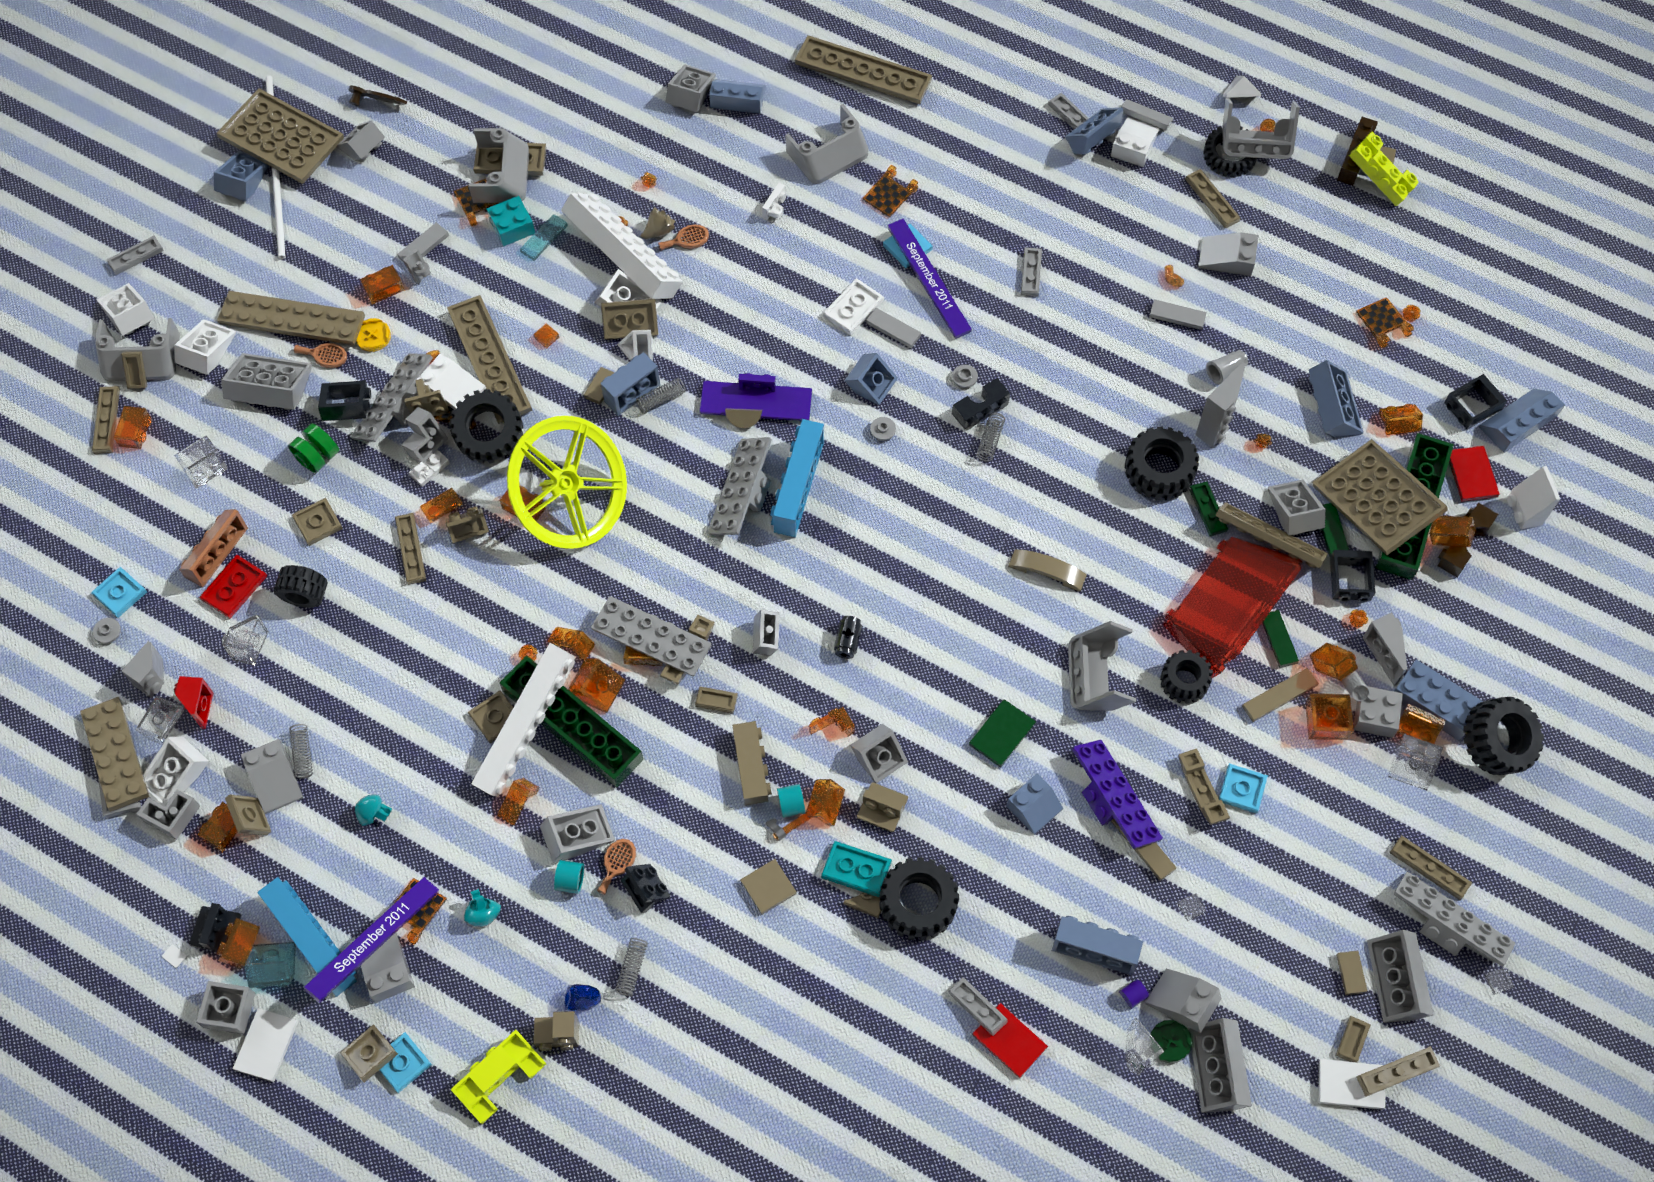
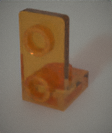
(572, 639)
(835, 715)
(516, 799)

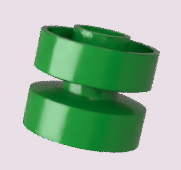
(313, 448)

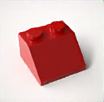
(195, 697)

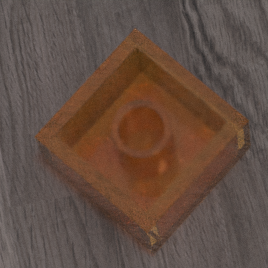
(1329, 716)

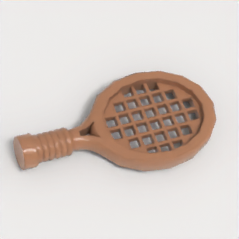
(694, 244)
(328, 346)
(607, 880)

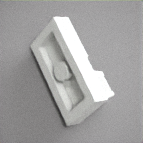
(772, 207)
(430, 468)

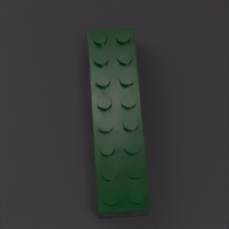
(1428, 464)
(579, 728)

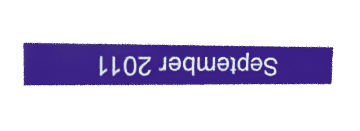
(929, 278)
(371, 940)

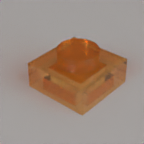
(546, 335)

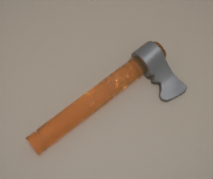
(780, 833)

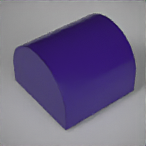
(1134, 993)

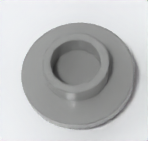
(965, 376)
(883, 428)
(106, 630)

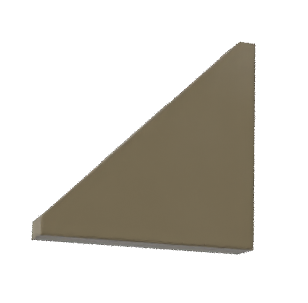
(865, 903)

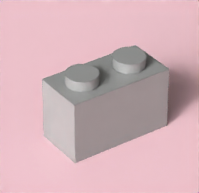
(765, 632)

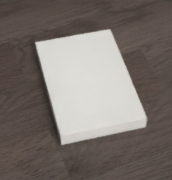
(853, 306)
(265, 1045)
(1340, 1086)

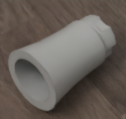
(1221, 368)

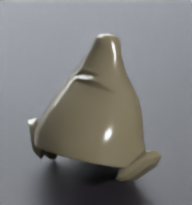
(658, 224)

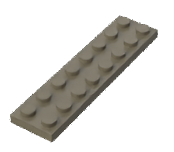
(863, 69)
(291, 317)
(487, 352)

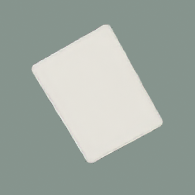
(174, 956)

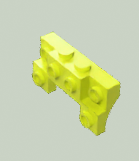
(1382, 170)
(493, 1071)

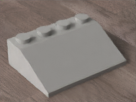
(266, 381)
(1219, 408)

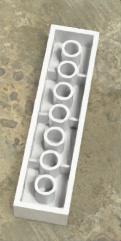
(622, 246)

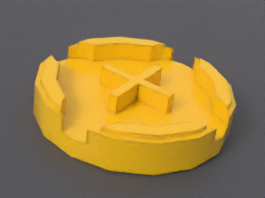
(373, 335)

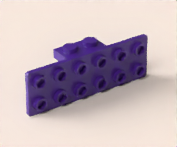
(757, 393)
(1113, 797)

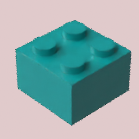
(511, 221)

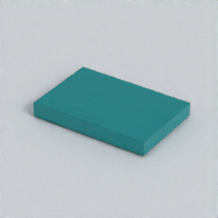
(856, 868)

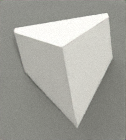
(1241, 88)
(636, 343)

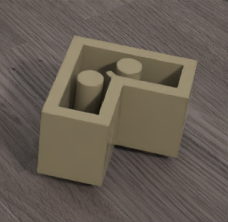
(557, 1031)

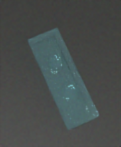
(543, 237)

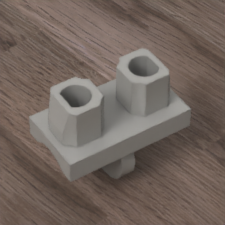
(416, 265)

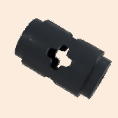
(844, 646)

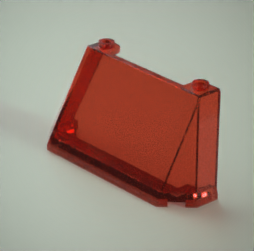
(1231, 600)

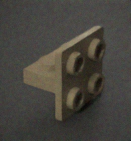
(427, 400)
(466, 524)
(882, 807)

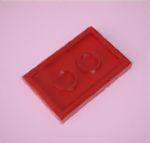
(1473, 474)
(233, 586)
(1013, 1044)

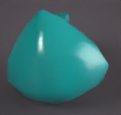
(369, 808)
(481, 910)

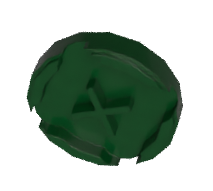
(1173, 1039)

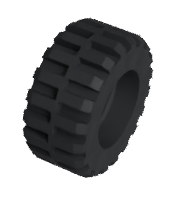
(478, 404)
(1167, 443)
(1523, 733)
(927, 874)

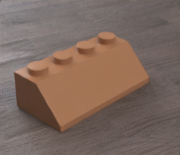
(214, 547)

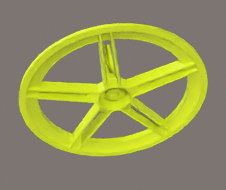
(566, 482)

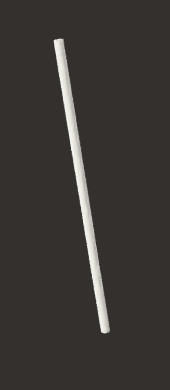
(277, 193)

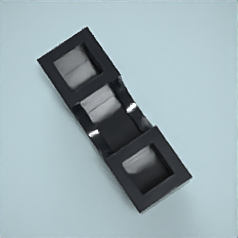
(970, 413)

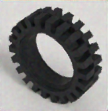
(1213, 159)

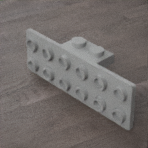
(391, 400)
(743, 488)
(651, 636)
(1451, 924)

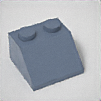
(871, 378)
(1035, 804)

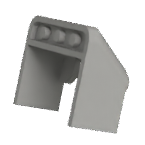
(1259, 143)
(832, 157)
(514, 172)
(157, 358)
(1089, 668)

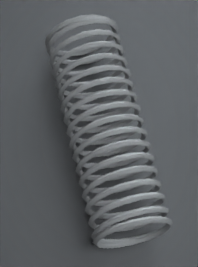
(658, 398)
(991, 439)
(1356, 687)
(300, 758)
(625, 990)

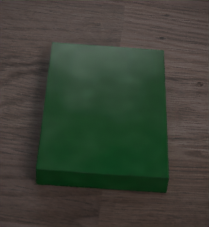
(1002, 733)

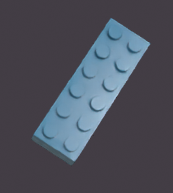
(798, 478)
(302, 928)

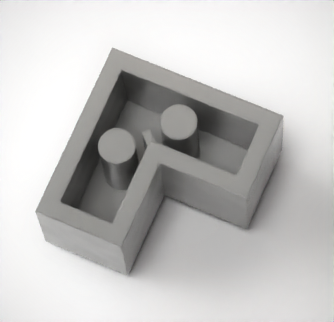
(426, 436)
(172, 817)

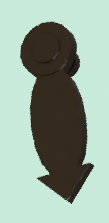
(358, 92)

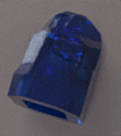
(581, 997)

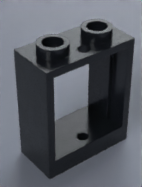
(1487, 392)
(348, 410)
(1352, 558)

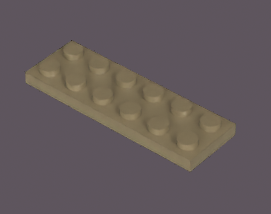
(1279, 539)
(114, 754)

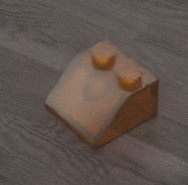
(596, 684)

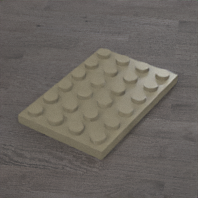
(280, 135)
(1379, 496)

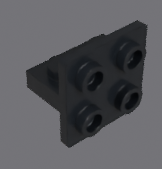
(644, 886)
(211, 927)

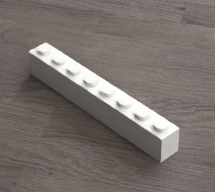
(523, 720)

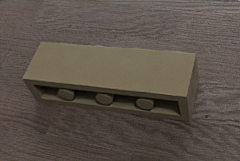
(750, 763)

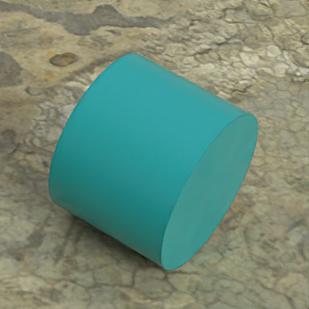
(791, 801)
(569, 876)

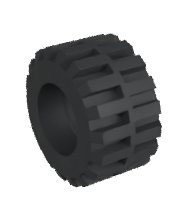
(300, 586)
(1186, 662)

